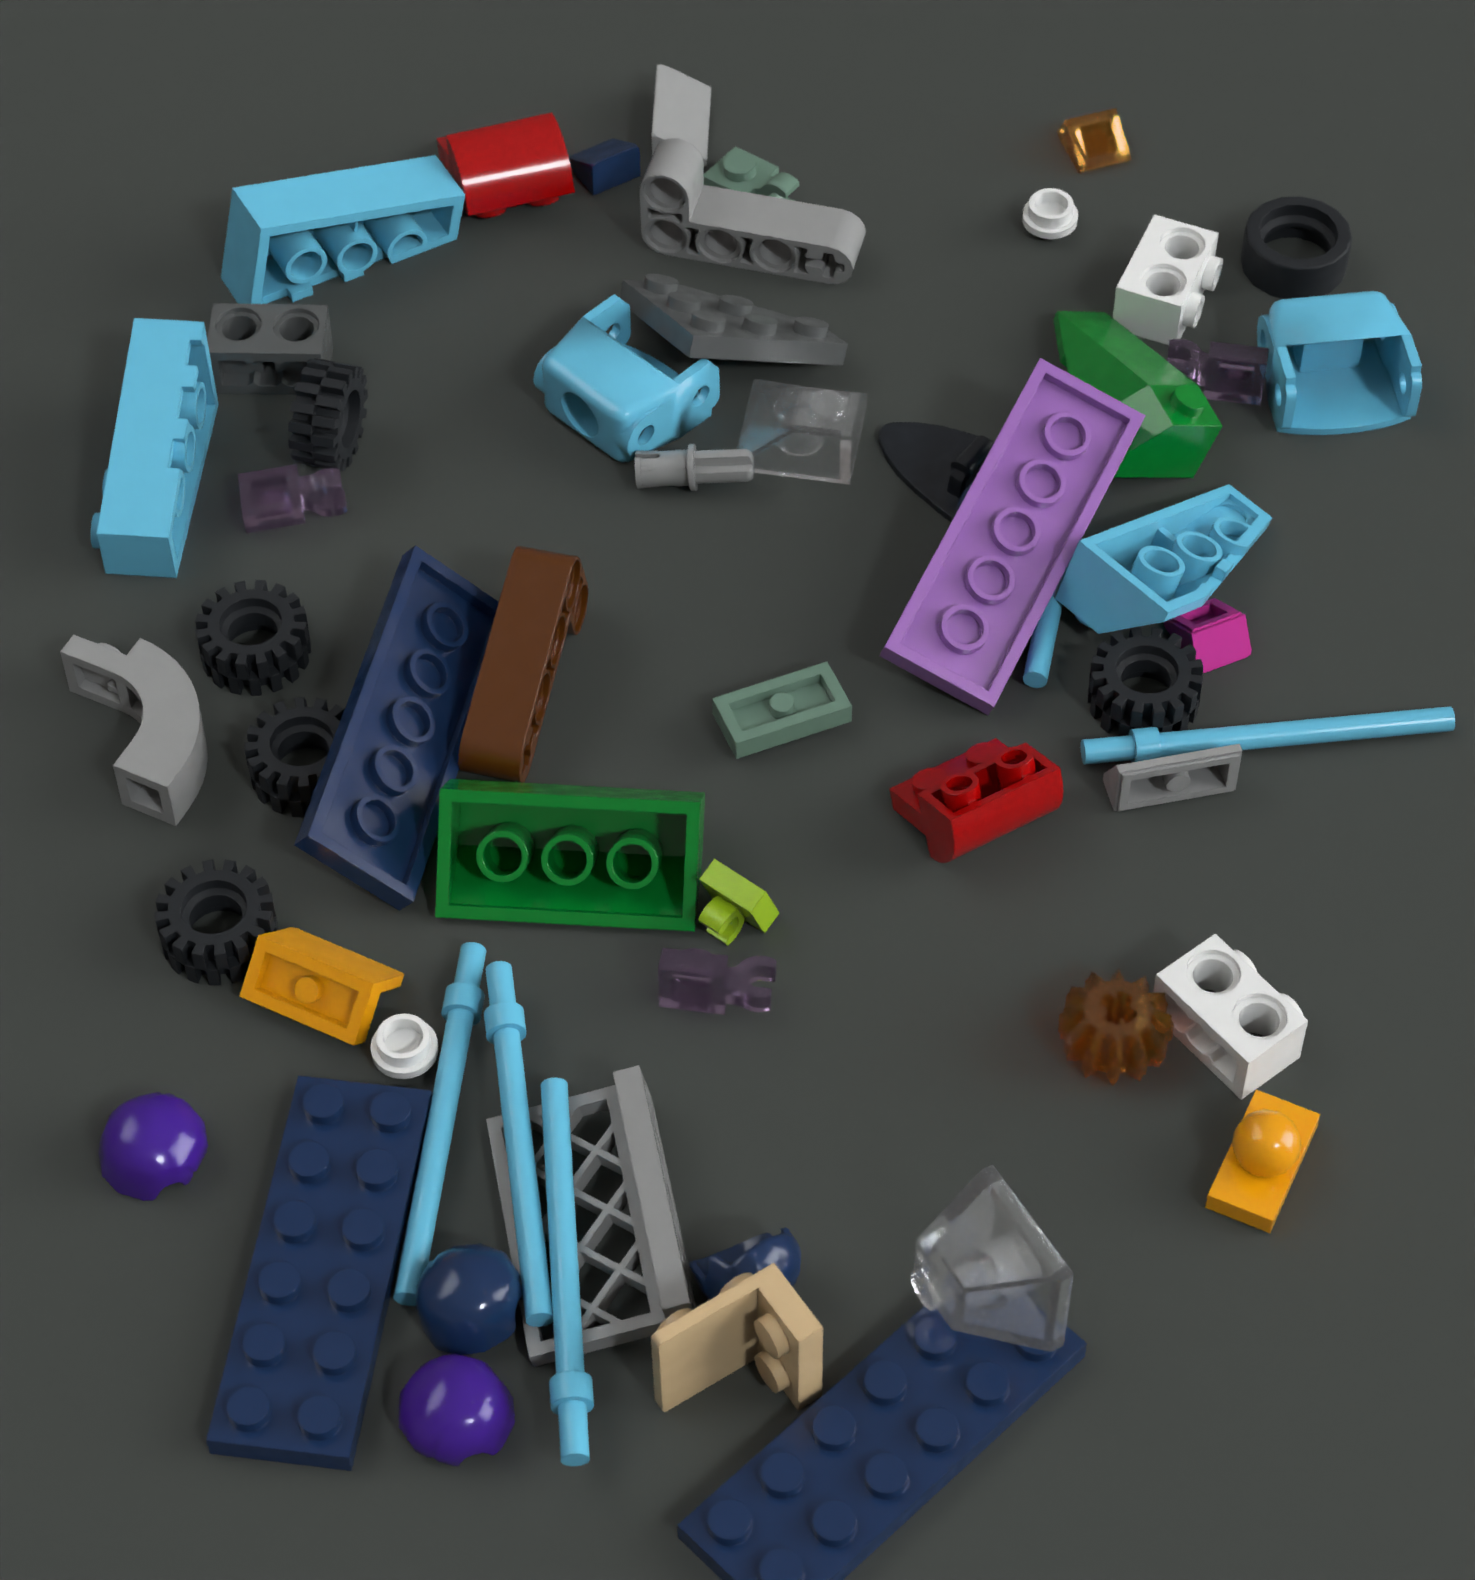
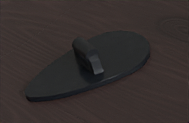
(934, 460)

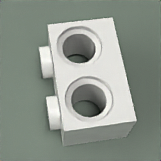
(1167, 280)
(1219, 1022)

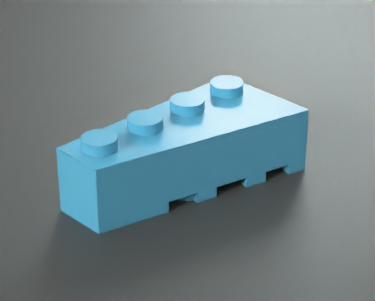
(335, 225)
(156, 449)

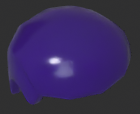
(151, 1145)
(455, 1409)

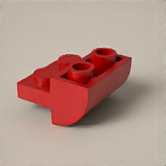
(508, 164)
(978, 796)

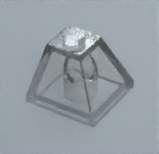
(803, 430)
(993, 1268)

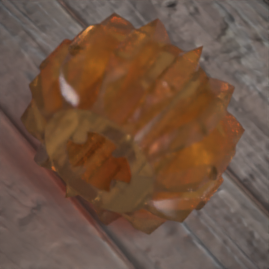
(1115, 1026)

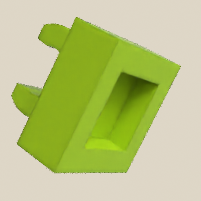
(733, 903)

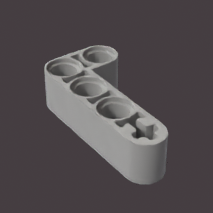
(741, 227)

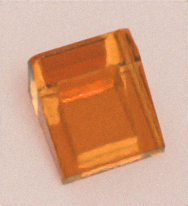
(1094, 140)

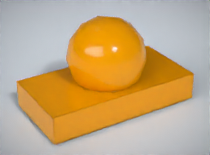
(1262, 1161)

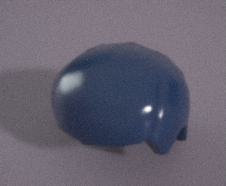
(748, 1256)
(468, 1299)

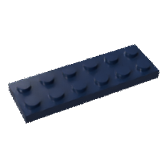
(400, 731)
(321, 1275)
(871, 1452)

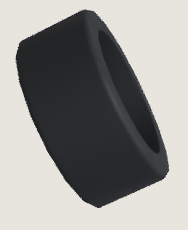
(1300, 219)

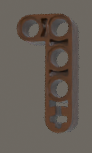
(536, 609)

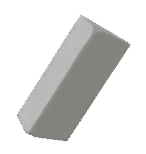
(681, 109)
(1173, 778)

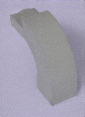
(169, 753)

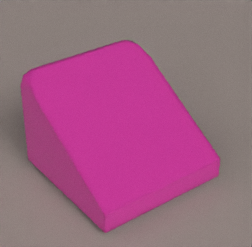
(1215, 632)

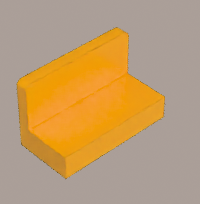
(317, 983)

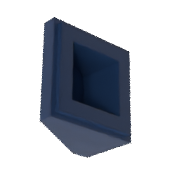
(606, 165)

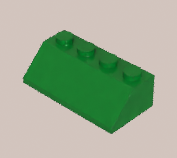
(569, 854)

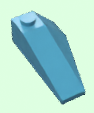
(1160, 561)

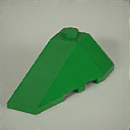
(1113, 360)

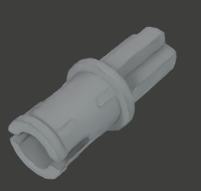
(692, 467)

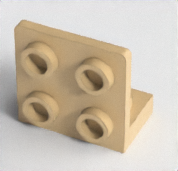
(747, 1321)

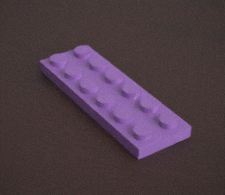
(1012, 537)

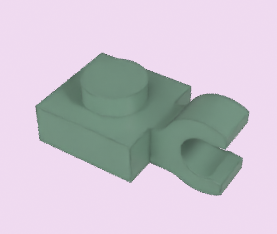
(750, 174)

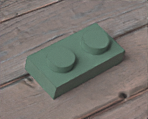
(781, 710)

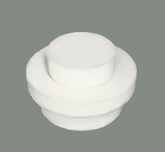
(1050, 214)
(404, 1046)

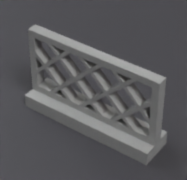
(651, 1208)

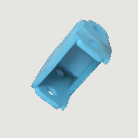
(1339, 364)
(618, 392)

